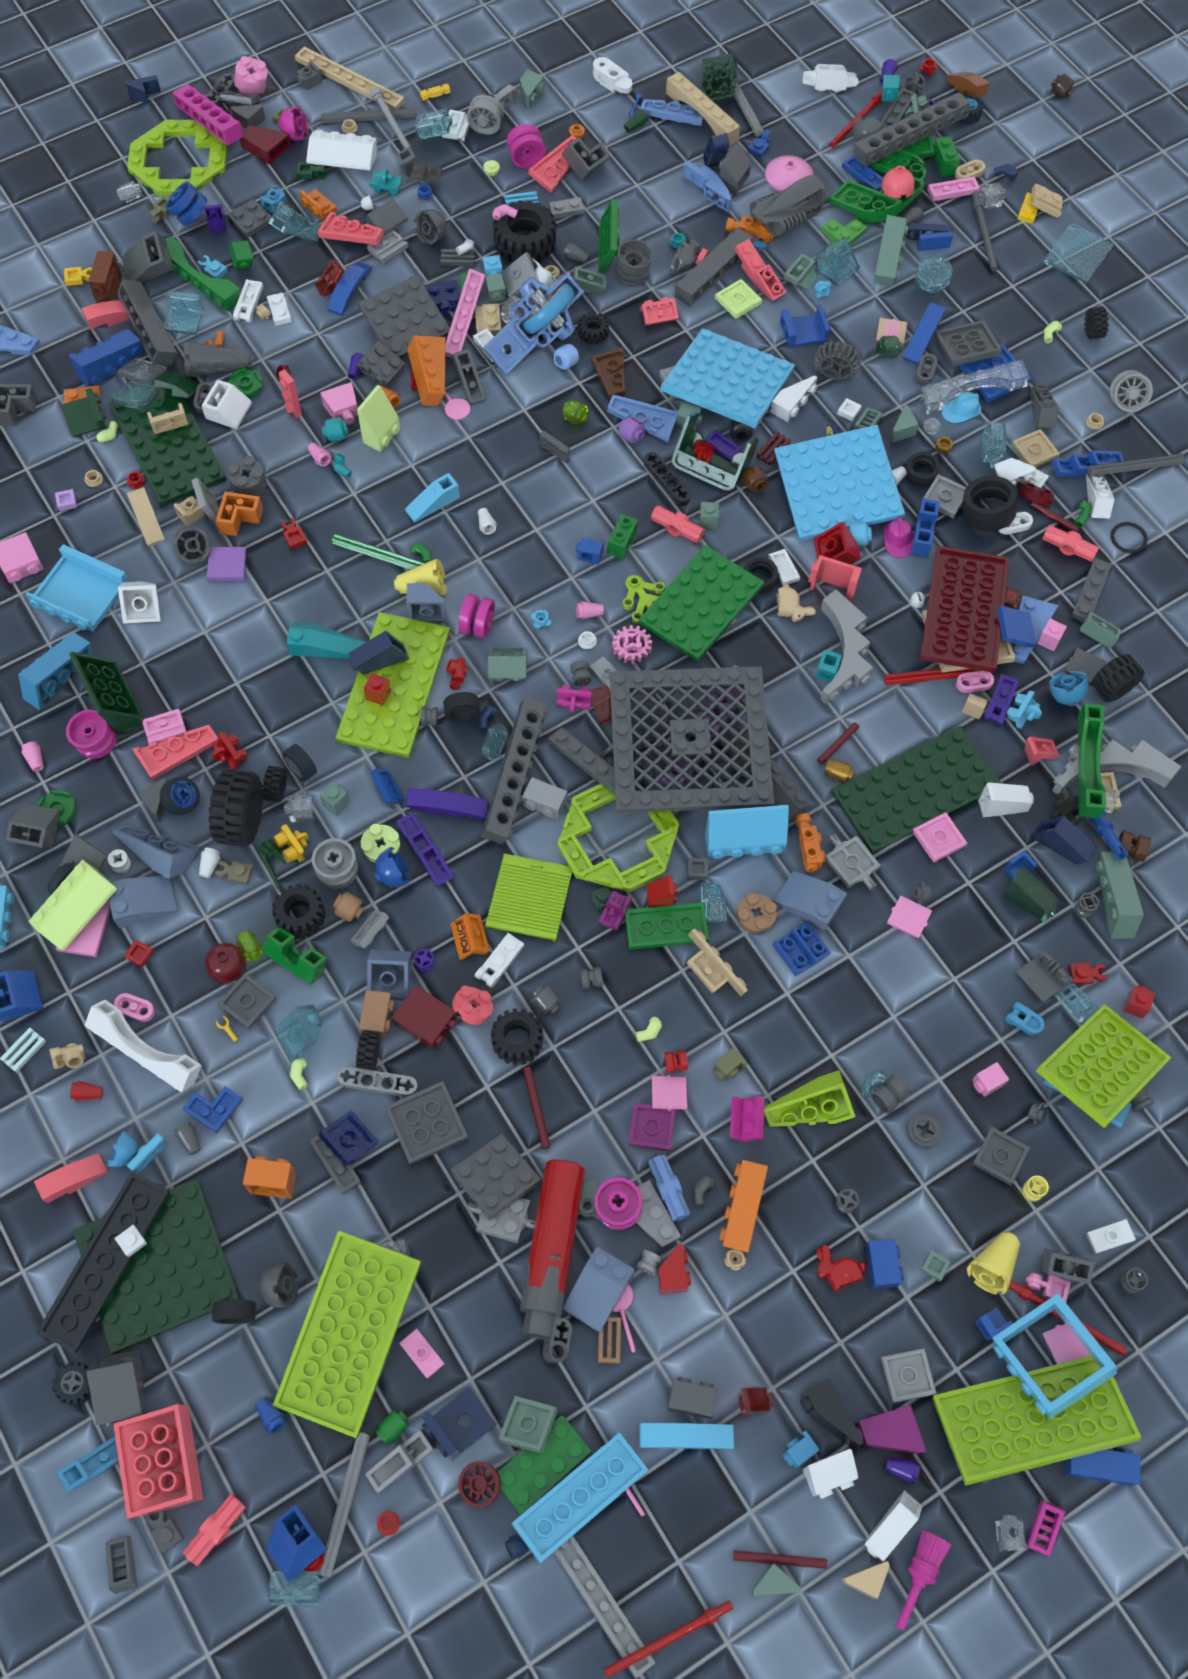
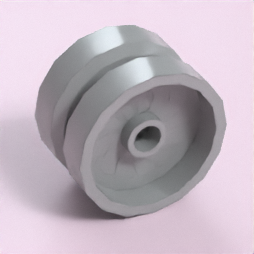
(335, 863)

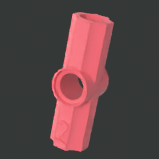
(677, 524)
(1070, 543)
(214, 1530)

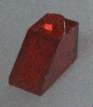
(754, 1401)

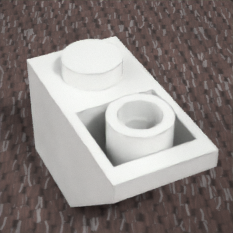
(1015, 470)

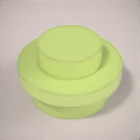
(491, 168)

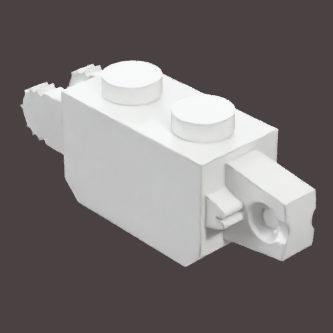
(830, 78)

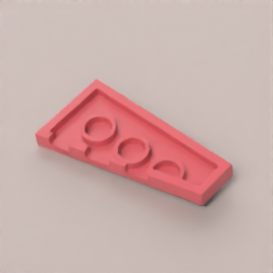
(552, 167)

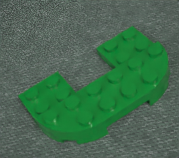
(875, 205)

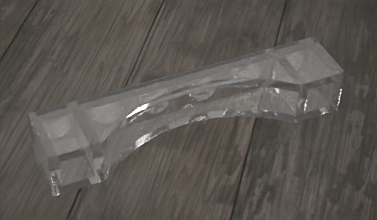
(1006, 376)

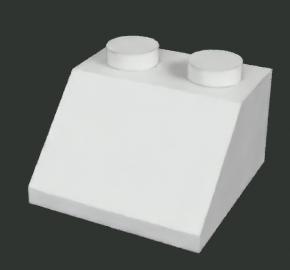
(831, 1473)

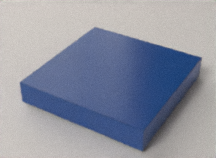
(1016, 626)

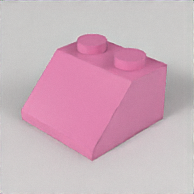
(18, 558)

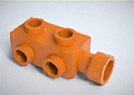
(750, 226)
(809, 843)

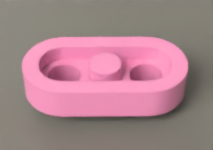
(973, 680)
(135, 1007)

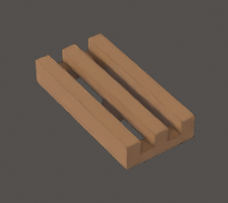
(609, 1360)

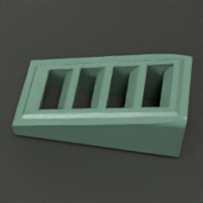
(865, 421)

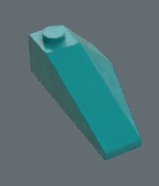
(319, 641)

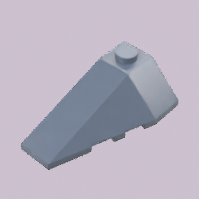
(157, 852)

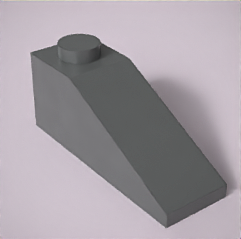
(468, 376)

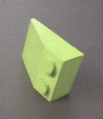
(377, 420)

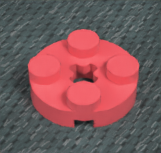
(479, 998)

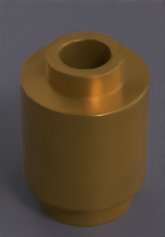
(839, 770)

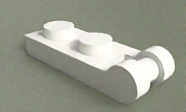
(248, 301)
(500, 960)

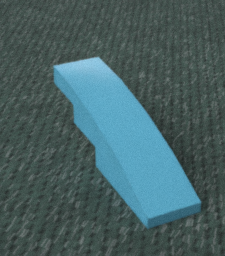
(686, 1436)

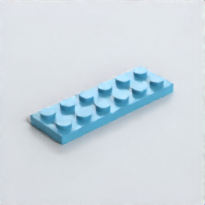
(579, 1497)

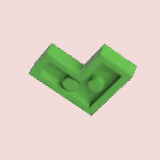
(836, 231)

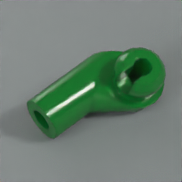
(1083, 517)
(421, 549)

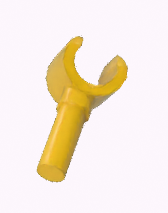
(226, 1027)

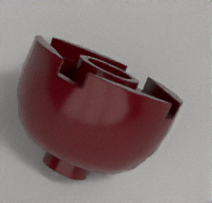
(225, 963)

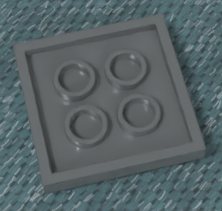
(968, 343)
(426, 1122)
(495, 1176)

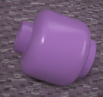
(631, 430)

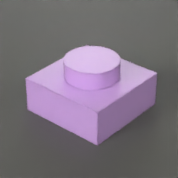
(65, 500)

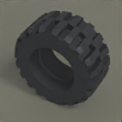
(528, 217)
(235, 808)

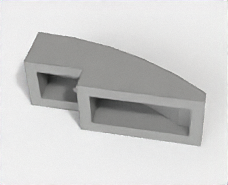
(401, 1460)

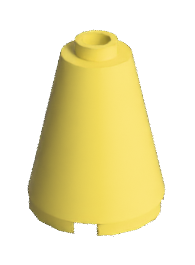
(430, 573)
(995, 1264)

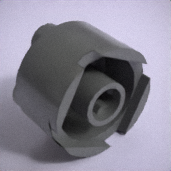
(247, 477)

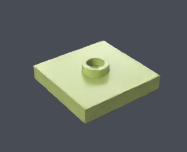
(738, 298)

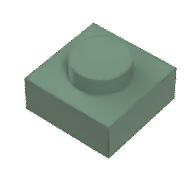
(935, 1265)

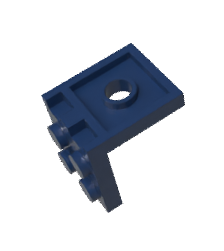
(445, 1427)

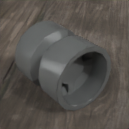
(891, 1092)

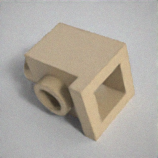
(189, 511)

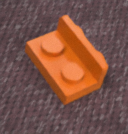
(317, 204)

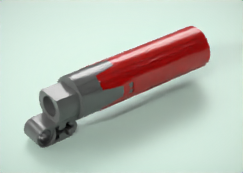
(551, 1257)

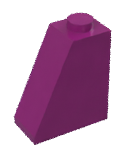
(892, 1431)

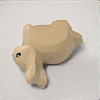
(789, 604)

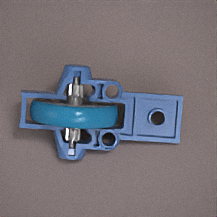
(535, 319)

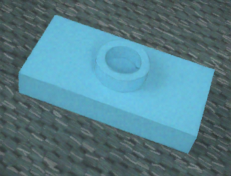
(146, 1154)

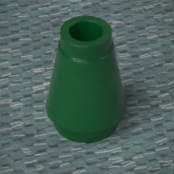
(636, 121)

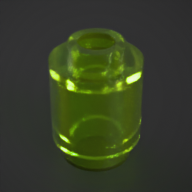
(249, 945)

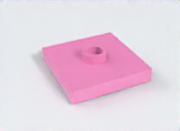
(939, 837)

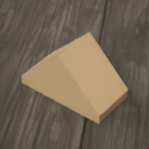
(868, 1580)

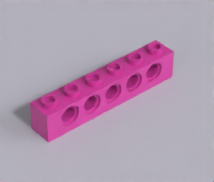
(208, 114)

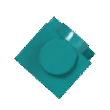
(828, 665)

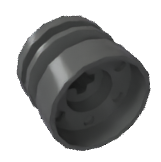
(633, 262)

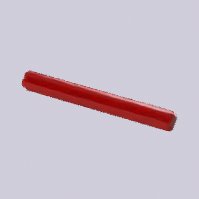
(920, 676)

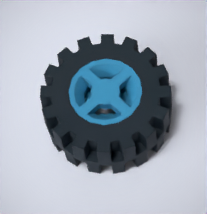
(975, 111)

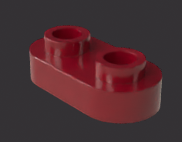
(1036, 494)

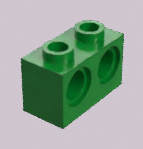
(622, 536)

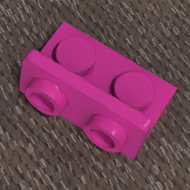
(747, 1118)

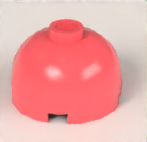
(898, 182)

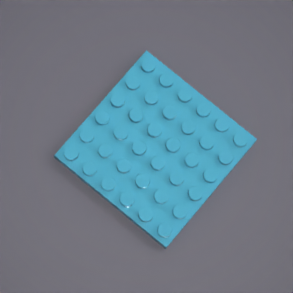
(728, 378)
(838, 481)

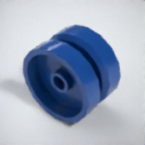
(186, 203)

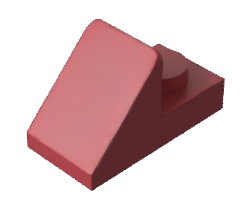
(1039, 749)

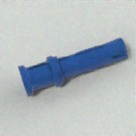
(1105, 829)

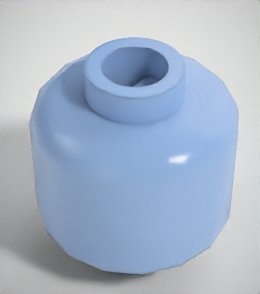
(566, 356)

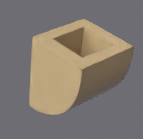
(974, 706)

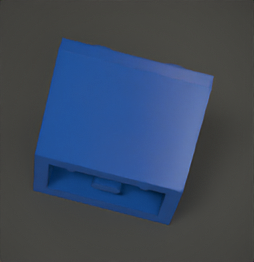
(18, 994)
(294, 1543)

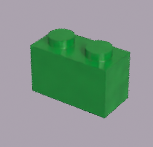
(946, 156)

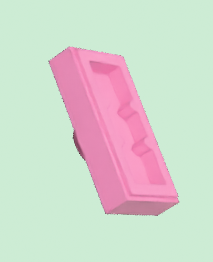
(422, 1354)

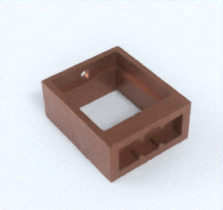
(103, 278)

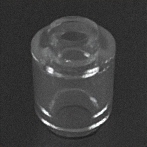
(129, 191)

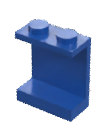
(805, 329)

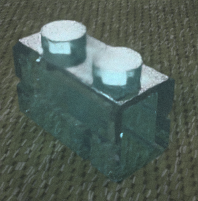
(433, 124)

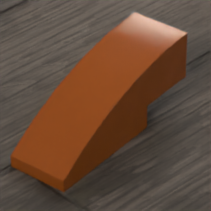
(969, 83)

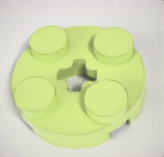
(373, 835)

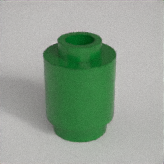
(392, 1426)

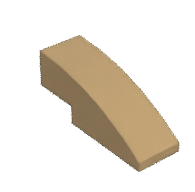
(146, 516)

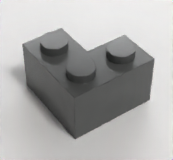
(583, 160)
(15, 399)

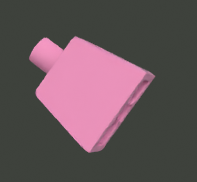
(341, 402)

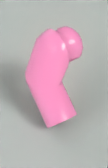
(502, 210)

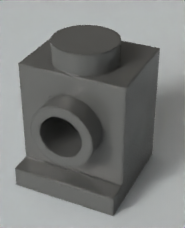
(309, 76)
(406, 158)

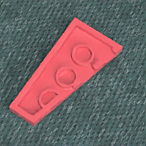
(345, 230)
(168, 754)

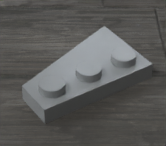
(655, 1218)

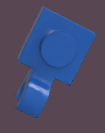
(760, 146)

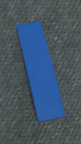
(924, 333)
(1079, 463)

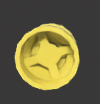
(1038, 1185)

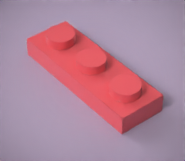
(289, 394)

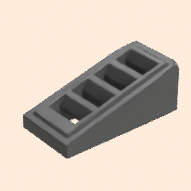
(130, 1573)

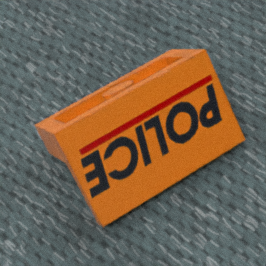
(469, 935)

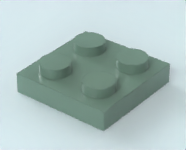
(528, 1424)

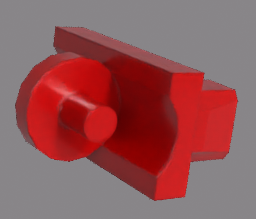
(226, 753)

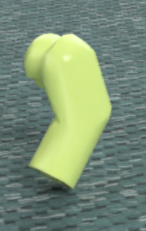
(652, 1030)

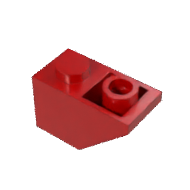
(662, 892)
(672, 1272)

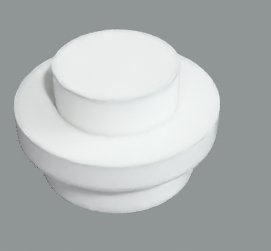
(587, 640)

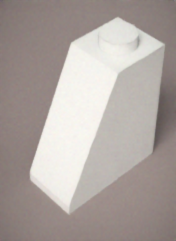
(1005, 799)
(893, 1526)

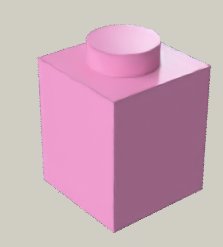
(1051, 634)
(990, 1079)

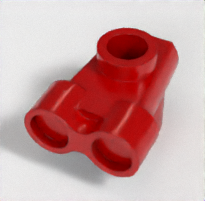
(458, 671)

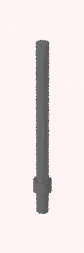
(978, 208)

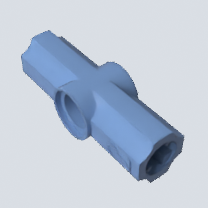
(668, 1188)

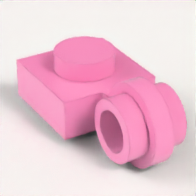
(1051, 1287)

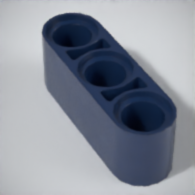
(716, 149)

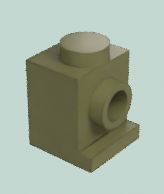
(729, 1065)

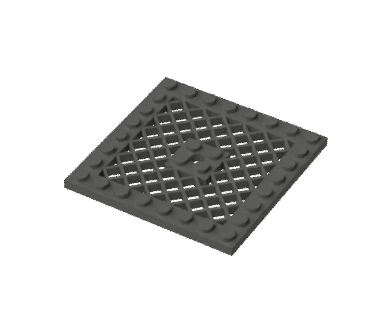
(685, 798)

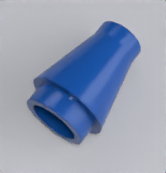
(271, 1417)

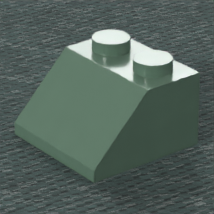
(507, 663)

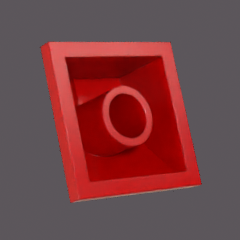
(837, 544)

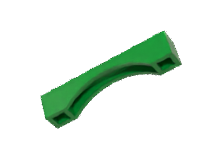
(219, 290)
(1091, 789)

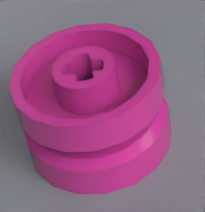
(525, 145)
(476, 616)
(91, 734)
(621, 1191)

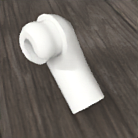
(465, 247)

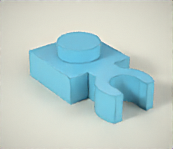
(212, 269)

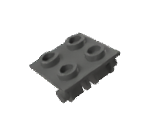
(1044, 975)

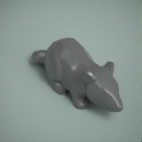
(685, 256)

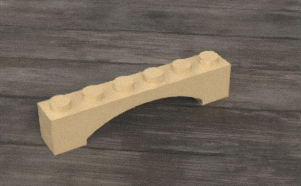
(681, 89)

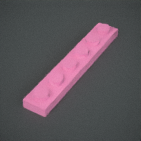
(464, 312)

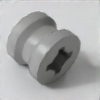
(649, 1262)

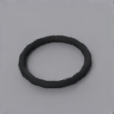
(1133, 525)

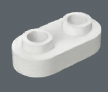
(1016, 526)

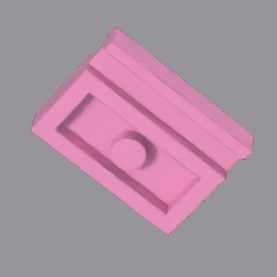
(163, 726)

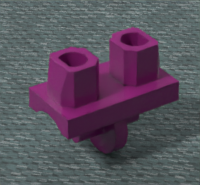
(615, 910)

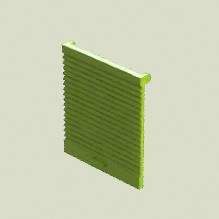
(529, 897)

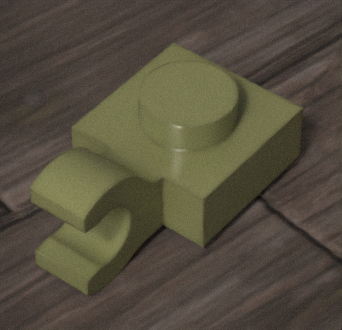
(159, 210)

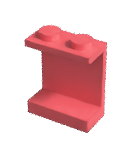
(835, 573)

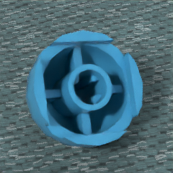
(1069, 688)

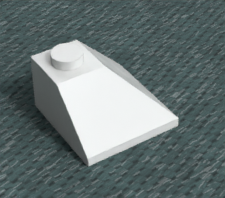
(139, 602)

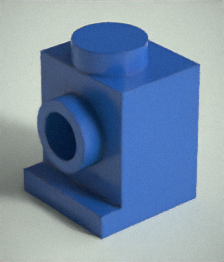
(590, 550)

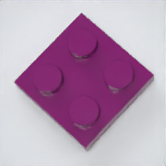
(651, 1127)

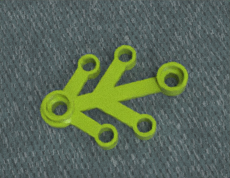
(644, 599)

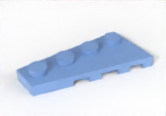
(672, 111)
(1040, 614)

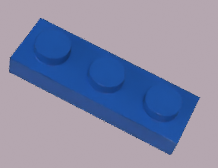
(863, 174)

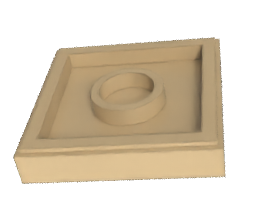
(1035, 449)

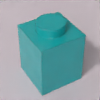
(890, 88)

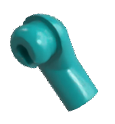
(339, 466)

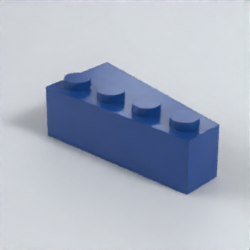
(106, 358)

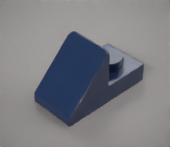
(144, 86)

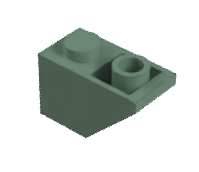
(531, 87)

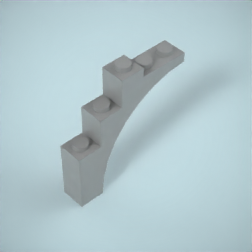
(849, 625)
(1139, 760)

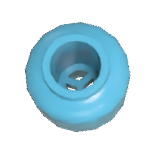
(861, 533)

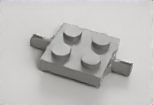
(852, 862)
(508, 1223)

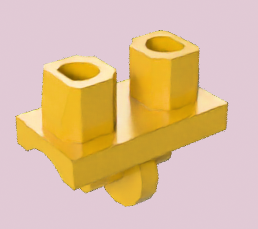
(294, 842)

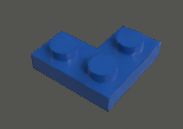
(213, 1114)

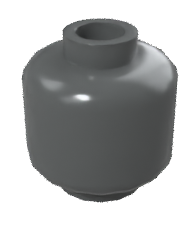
(545, 1000)

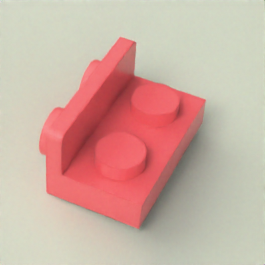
(659, 311)

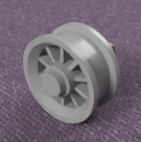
(485, 114)
(1131, 390)

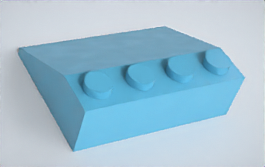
(746, 831)

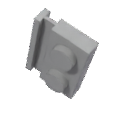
(388, 247)

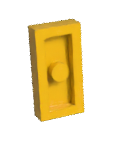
(1027, 211)

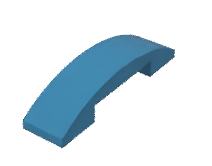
(90, 1466)

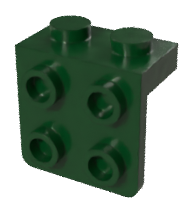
(84, 414)

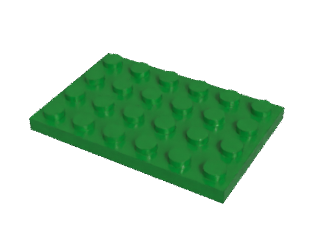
(701, 603)

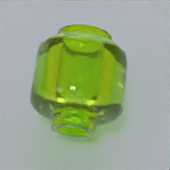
(575, 411)

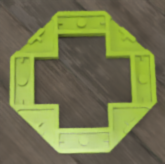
(156, 138)
(606, 872)

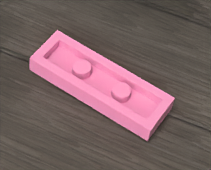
(953, 188)

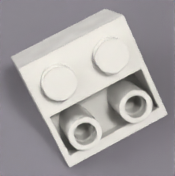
(226, 405)

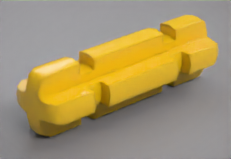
(435, 92)

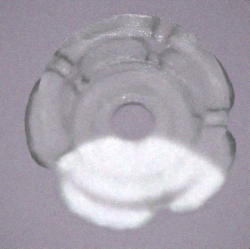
(932, 425)

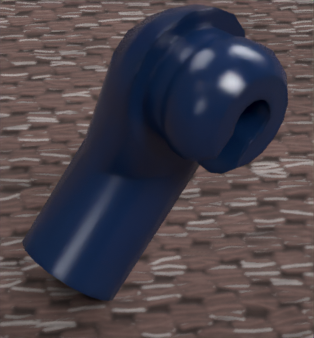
(1007, 169)
(484, 715)

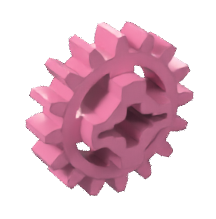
(632, 645)

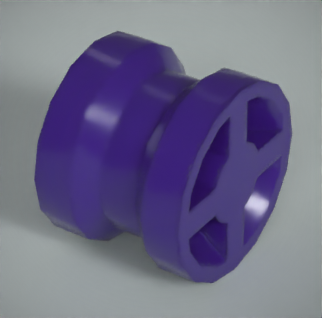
(424, 955)

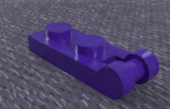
(1001, 699)

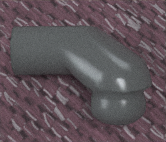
(700, 1187)

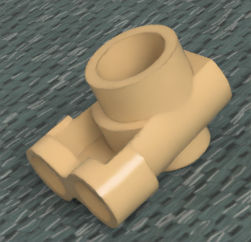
(71, 1055)

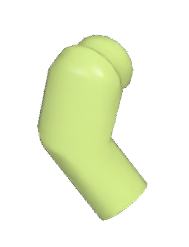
(1054, 326)
(108, 434)
(296, 1073)

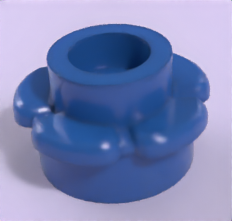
(424, 192)

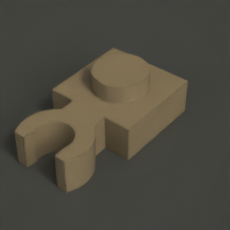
(237, 872)

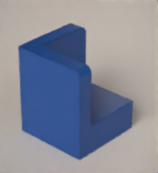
(1023, 860)
(992, 1324)

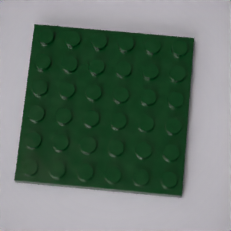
(169, 1277)

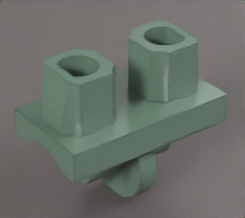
(918, 103)

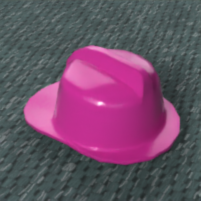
(898, 538)

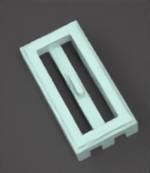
(16, 1050)

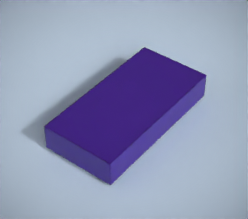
(722, 445)

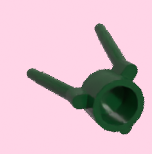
(271, 851)

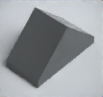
(248, 114)
(151, 799)

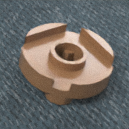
(759, 923)

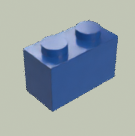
(884, 1264)

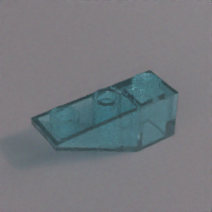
(293, 223)

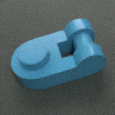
(1032, 1024)

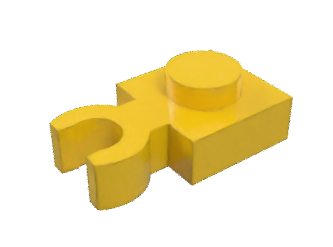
(76, 275)

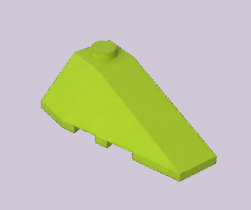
(817, 1101)

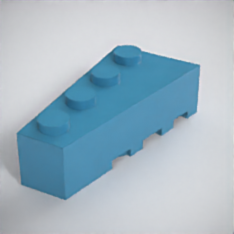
(51, 670)

